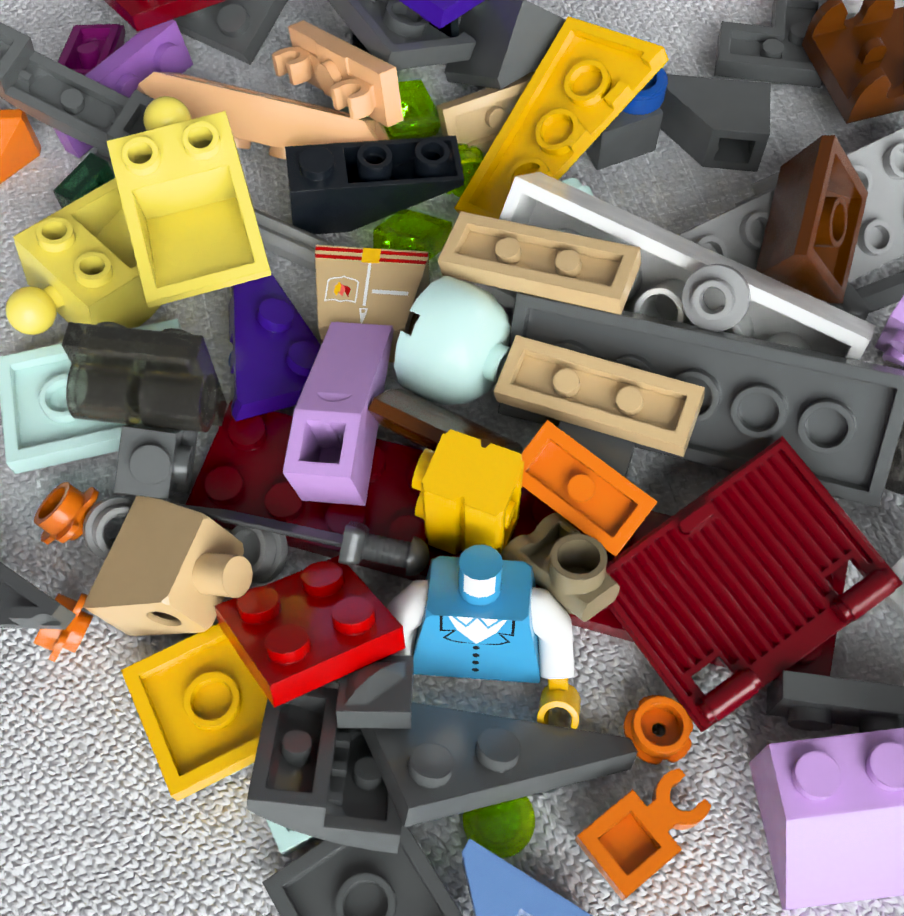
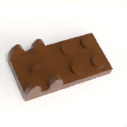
(859, 57)

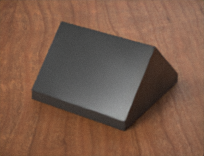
(509, 42)

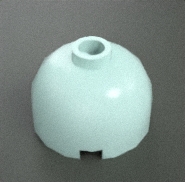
(454, 343)

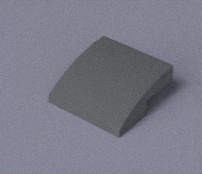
(321, 777)

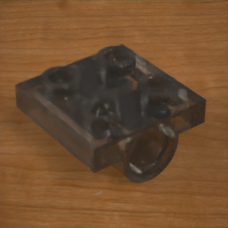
(142, 376)

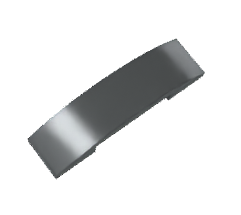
(65, 96)

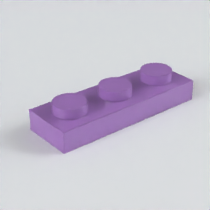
(147, 52)

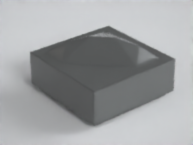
(377, 695)

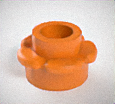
(674, 719)

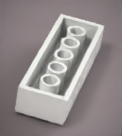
(668, 260)

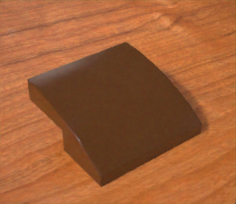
(426, 421)

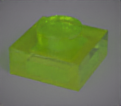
(418, 111)
(412, 232)

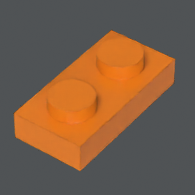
(583, 488)

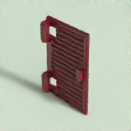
(745, 582)

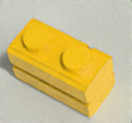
(468, 493)

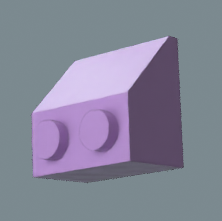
(834, 816)

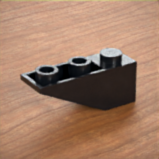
(362, 182)

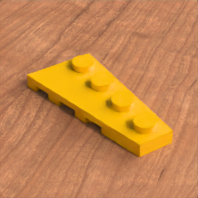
(563, 109)

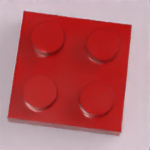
(309, 629)

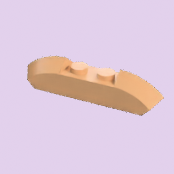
(262, 116)

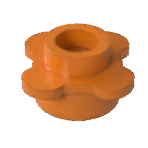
(64, 513)
(70, 637)

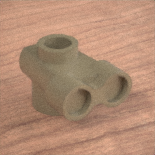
(566, 565)

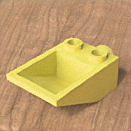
(187, 204)
(79, 267)

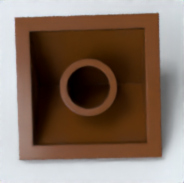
(814, 221)

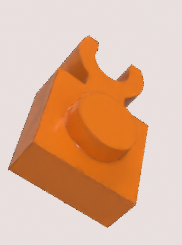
(634, 839)

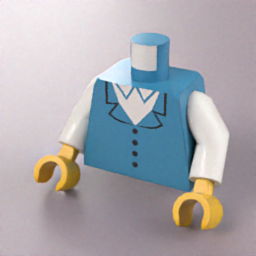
(489, 624)

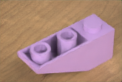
(331, 425)

